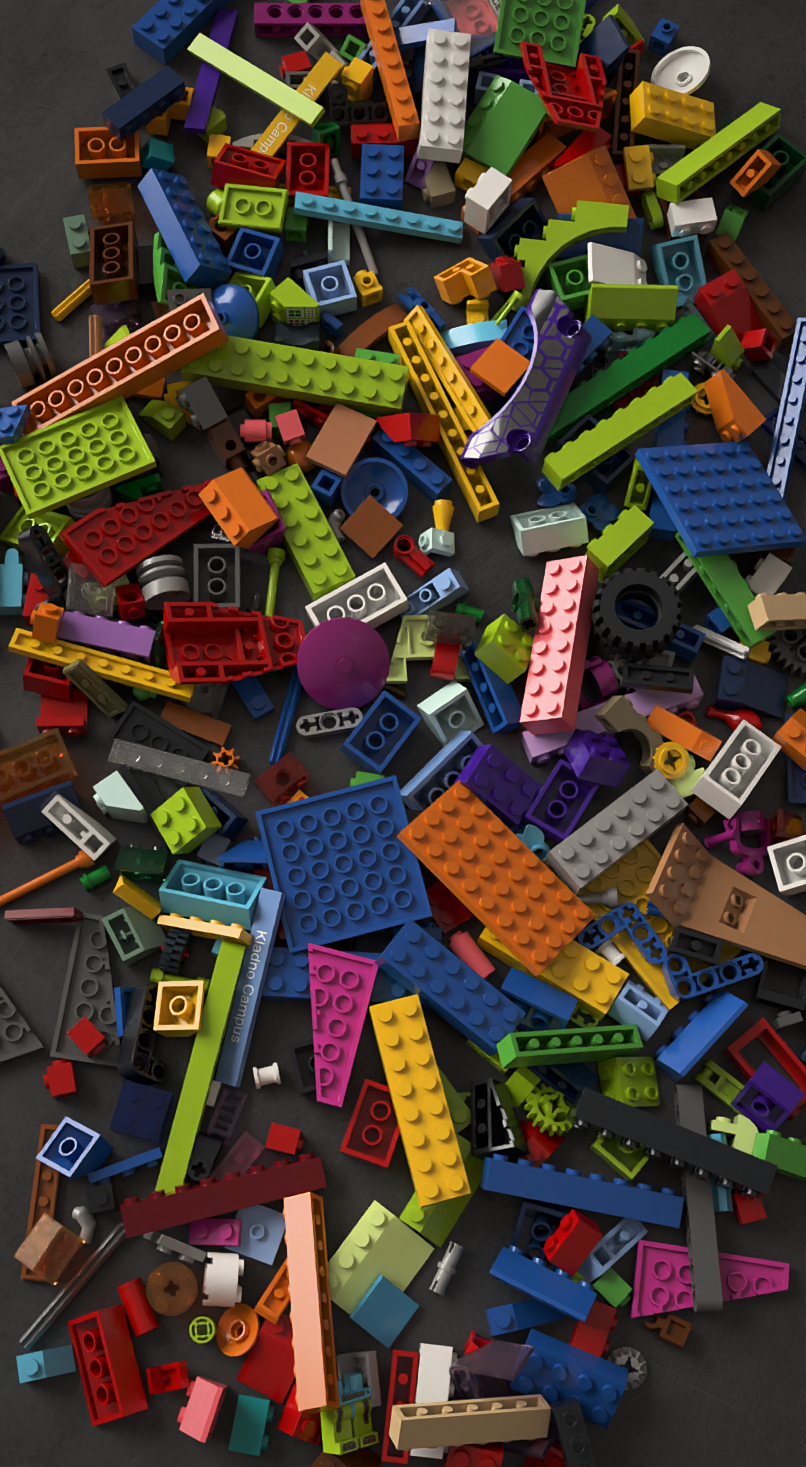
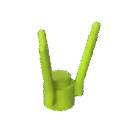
(514, 302)

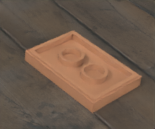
(341, 440)

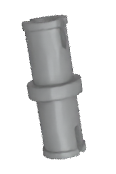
(446, 1268)

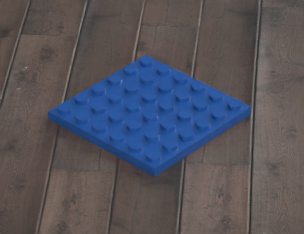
(720, 498)
(343, 864)

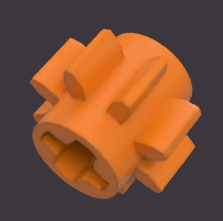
(225, 754)

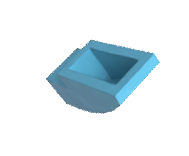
(473, 336)

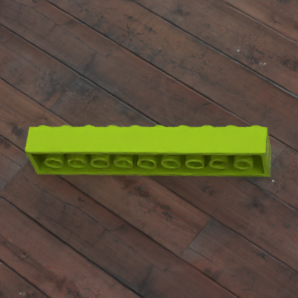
(303, 375)

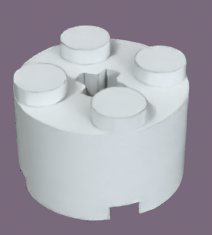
(222, 1279)

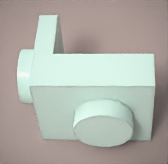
(437, 541)

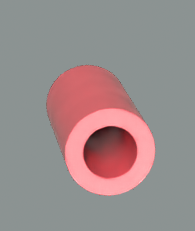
(470, 953)

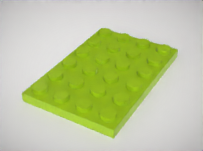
(76, 457)

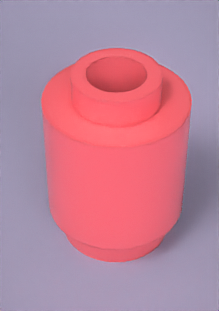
(256, 430)

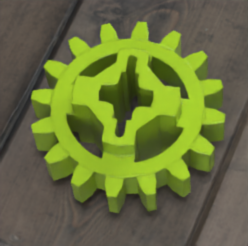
(549, 1110)

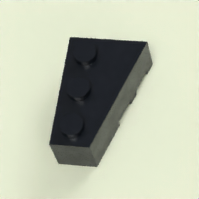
(494, 1121)

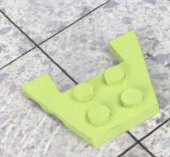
(412, 646)

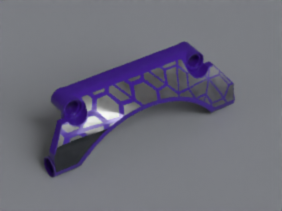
(532, 410)

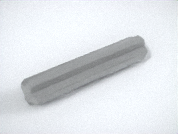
(724, 643)

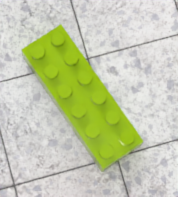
(307, 533)

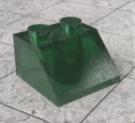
(143, 864)

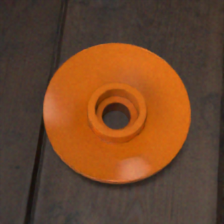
(237, 1330)

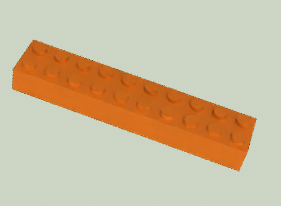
(128, 364)

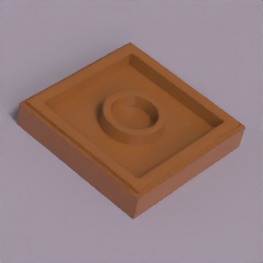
(371, 526)

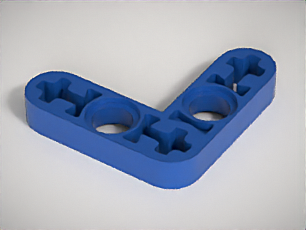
(621, 924)

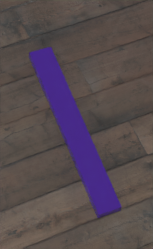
(209, 77)

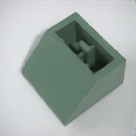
(134, 934)

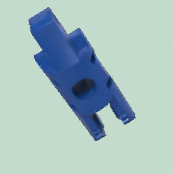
(414, 299)

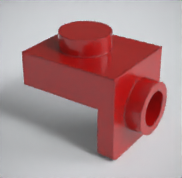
(167, 1377)

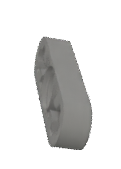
(311, 720)

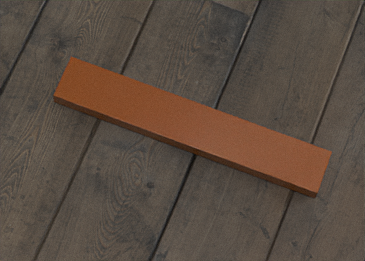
(44, 1194)

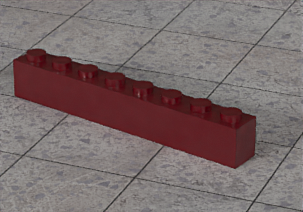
(223, 1195)

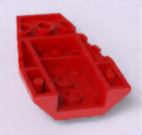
(568, 94)
(226, 644)

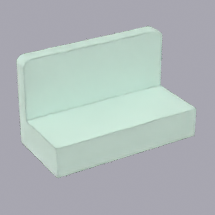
(338, 242)

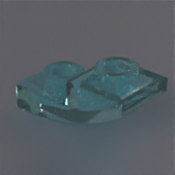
(622, 342)

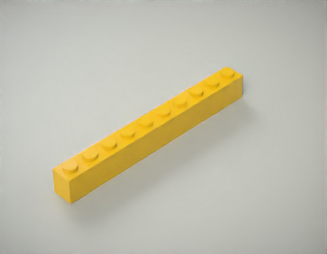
(434, 401)

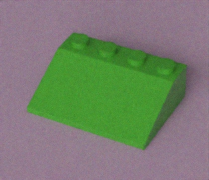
(502, 125)

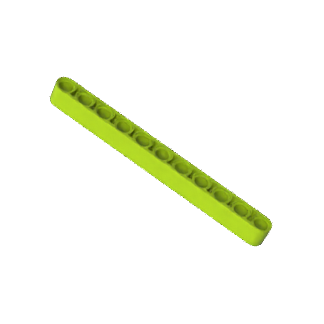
(202, 1066)

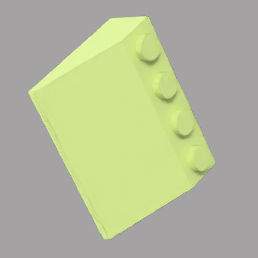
(375, 1247)

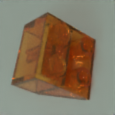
(49, 1249)

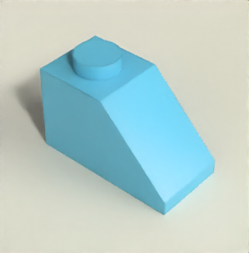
(46, 1363)

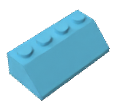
(211, 893)

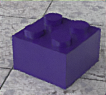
(596, 757)

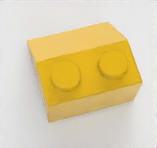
(179, 1008)

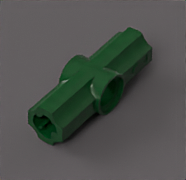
(525, 605)

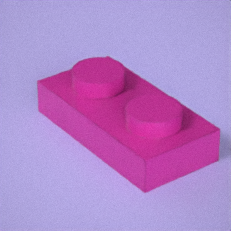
(215, 1232)

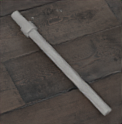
(341, 182)

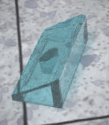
(688, 309)

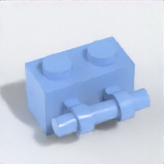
(638, 1008)

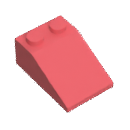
(202, 1409)

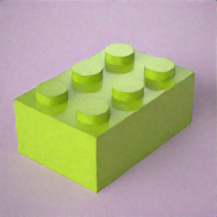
(619, 541)

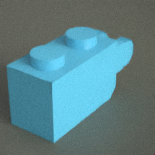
(13, 584)

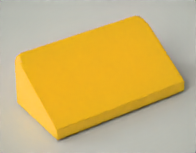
(137, 897)

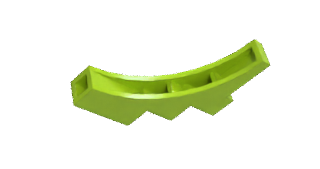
(590, 220)

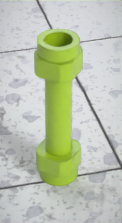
(161, 976)

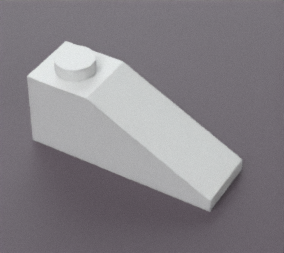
(79, 826)

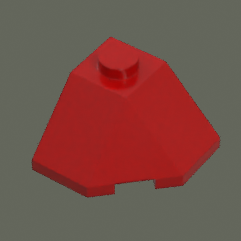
(539, 1144)

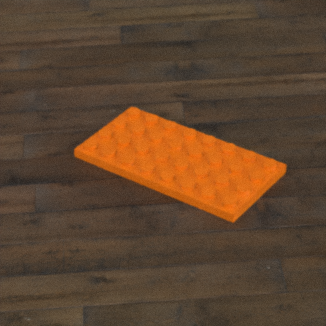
(496, 877)

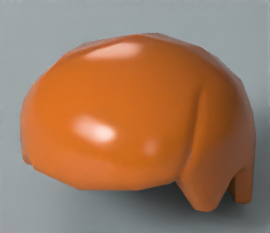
(298, 454)

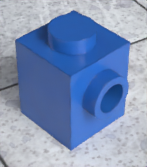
(663, 37)

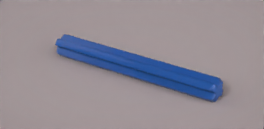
(286, 718)

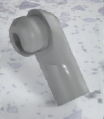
(335, 521)
(86, 1221)

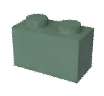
(78, 240)

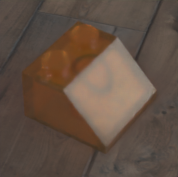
(111, 200)

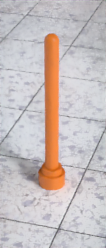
(81, 860)

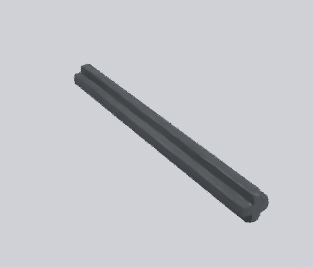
(73, 1287)

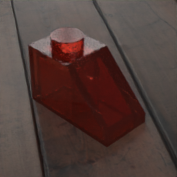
(785, 826)

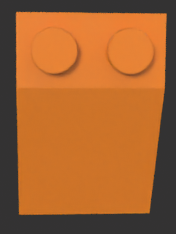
(731, 408)

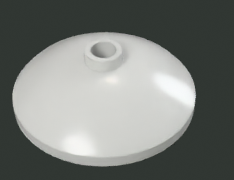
(682, 70)

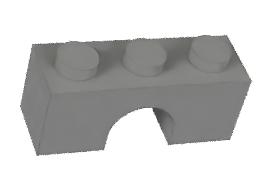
(317, 44)

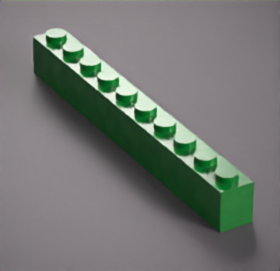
(629, 372)

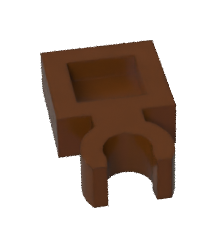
(672, 1329)

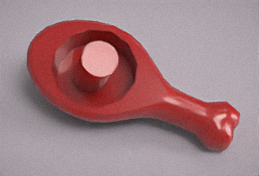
(735, 717)

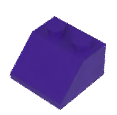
(767, 1098)

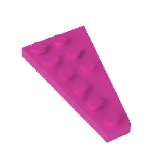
(339, 1003)
(664, 1279)

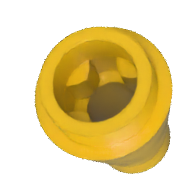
(443, 514)

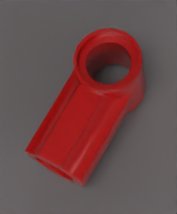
(413, 558)

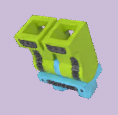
(350, 1425)

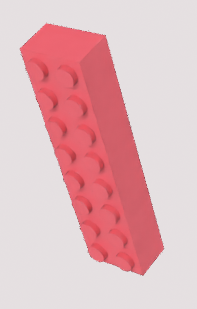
(560, 646)

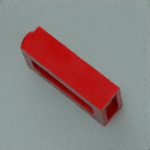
(777, 1048)

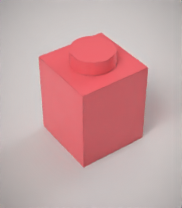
(290, 428)

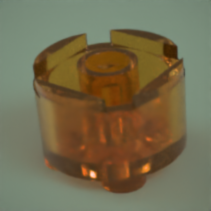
(160, 1280)

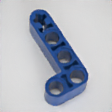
(714, 973)

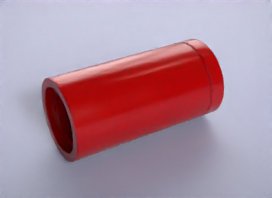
(137, 1307)

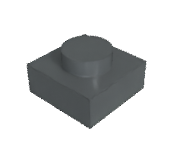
(786, 1019)

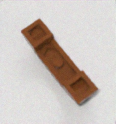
(372, 330)

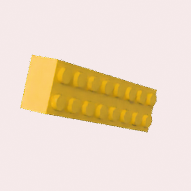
(419, 1101)

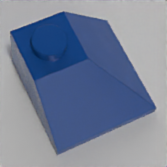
(245, 857)
(74, 1150)

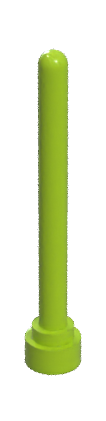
(275, 557)

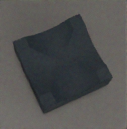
(298, 336)

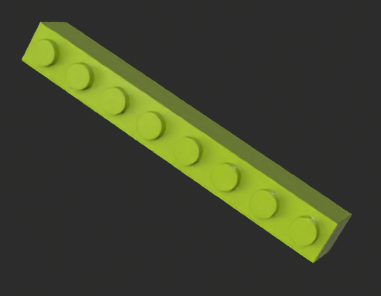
(718, 153)
(618, 431)

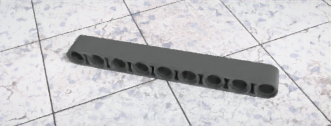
(699, 1210)

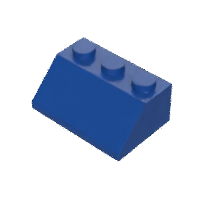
(543, 1004)

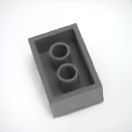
(217, 574)

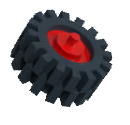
(175, 951)

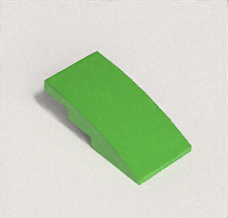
(166, 271)

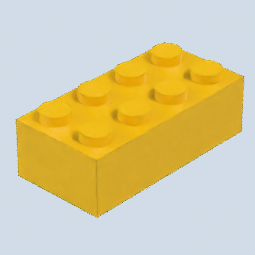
(671, 115)

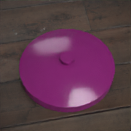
(343, 663)

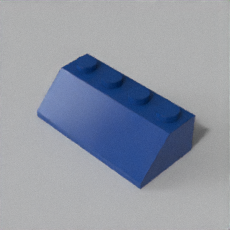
(699, 1035)
(542, 1284)

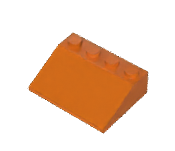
(586, 179)

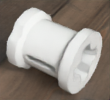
(610, 952)
(266, 1075)

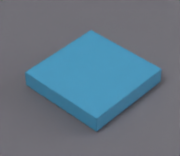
(384, 1311)

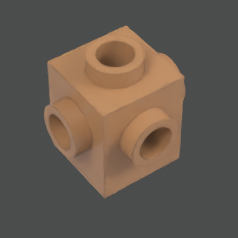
(263, 453)

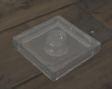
(87, 594)

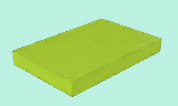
(253, 208)

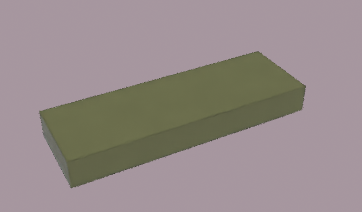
(95, 688)

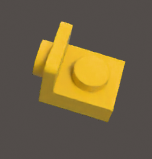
(477, 311)

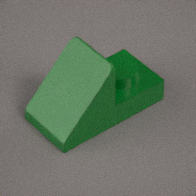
(139, 488)

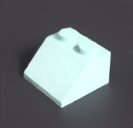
(450, 712)
(118, 799)

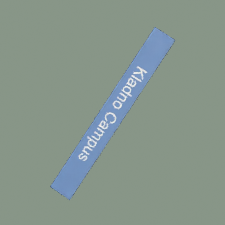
(250, 987)

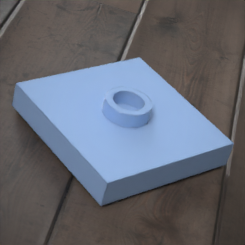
(260, 1233)

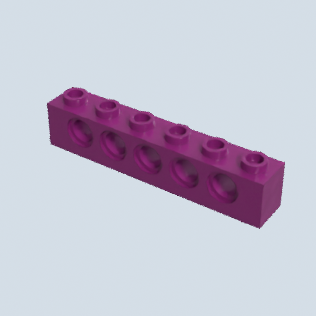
(289, 18)

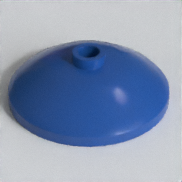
(238, 309)
(375, 474)

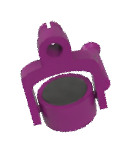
(602, 681)
(744, 825)

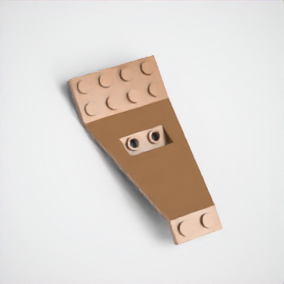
(719, 902)

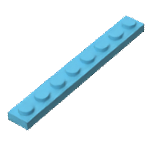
(378, 217)

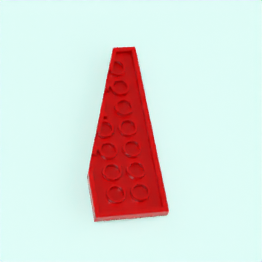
(125, 535)

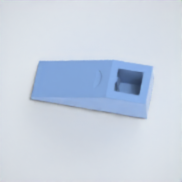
(436, 593)

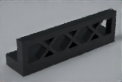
(146, 793)

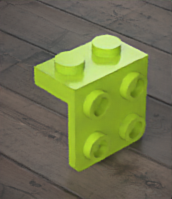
(630, 1080)

